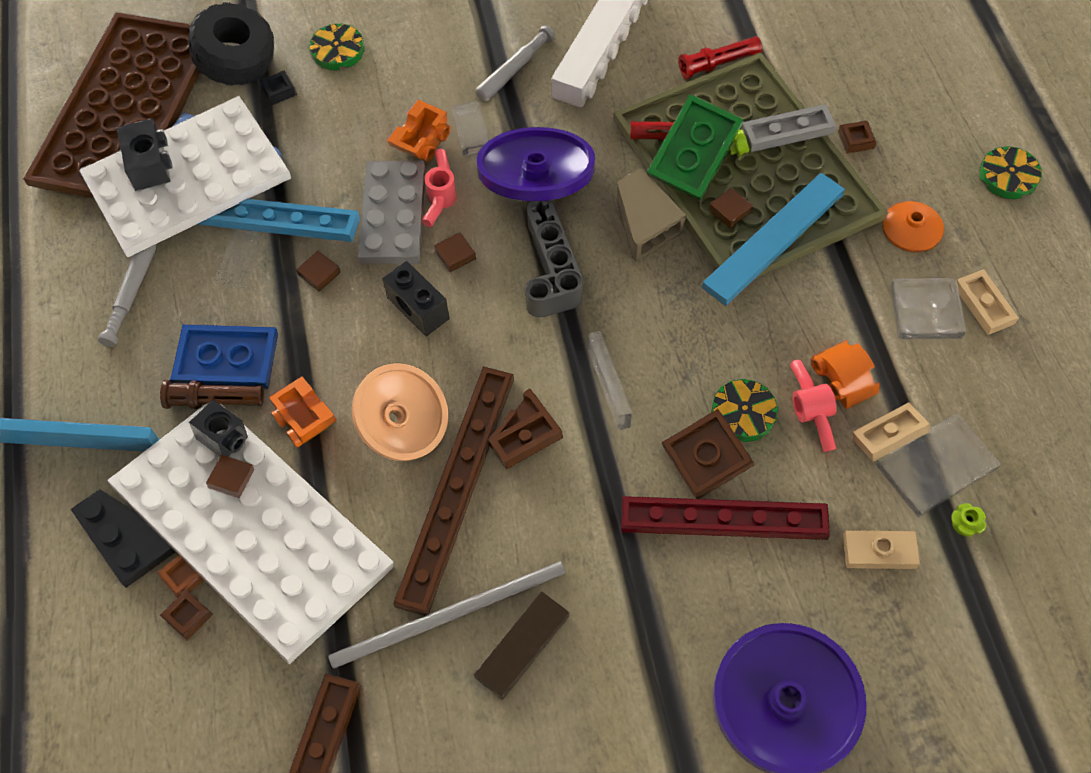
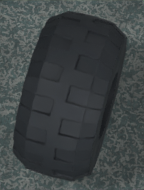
(231, 25)

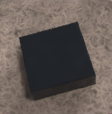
(278, 87)

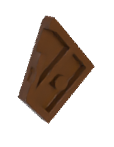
(524, 431)

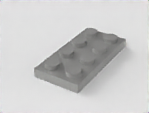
(392, 212)

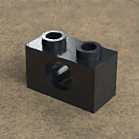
(144, 154)
(416, 298)

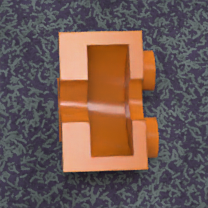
(421, 132)
(848, 371)
(301, 412)

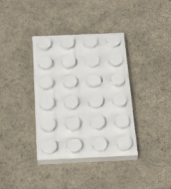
(215, 163)

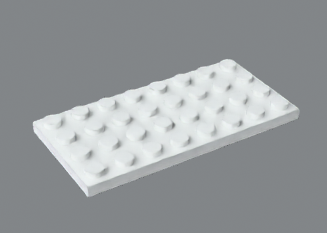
(272, 553)

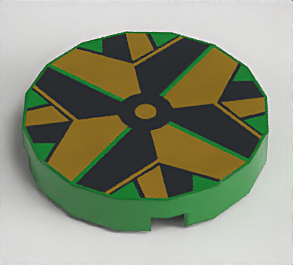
(337, 46)
(1010, 172)
(746, 408)

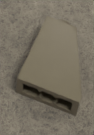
(647, 214)

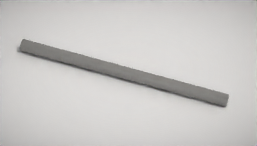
(446, 614)

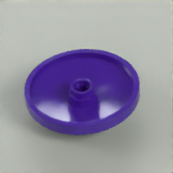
(535, 164)
(789, 699)

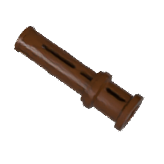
(196, 394)

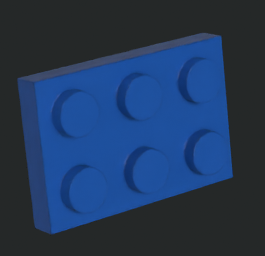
(225, 355)

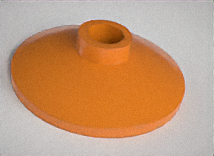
(908, 234)

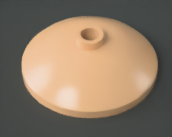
(415, 402)

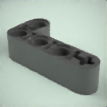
(553, 252)

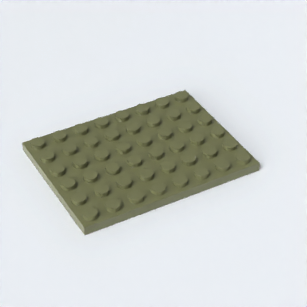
(762, 177)

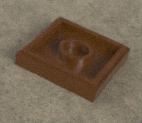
(707, 454)

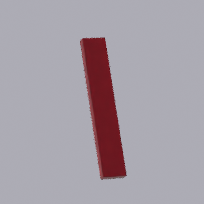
(725, 518)

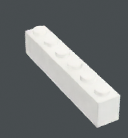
(592, 50)

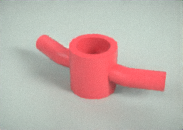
(439, 187)
(814, 404)

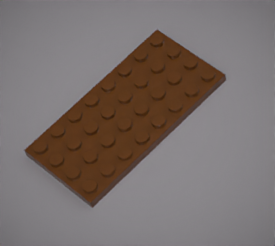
(132, 76)

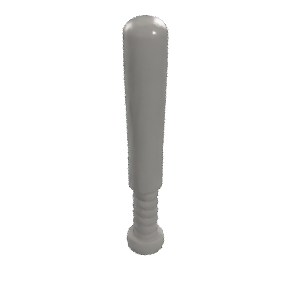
(504, 73)
(133, 278)

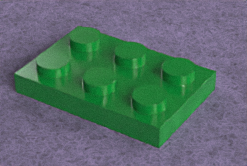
(695, 147)

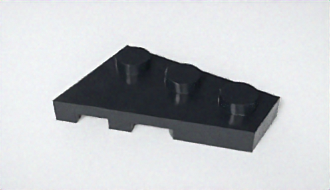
(121, 537)

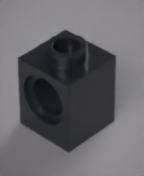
(214, 419)

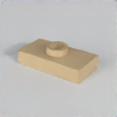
(986, 302)
(891, 432)
(881, 549)

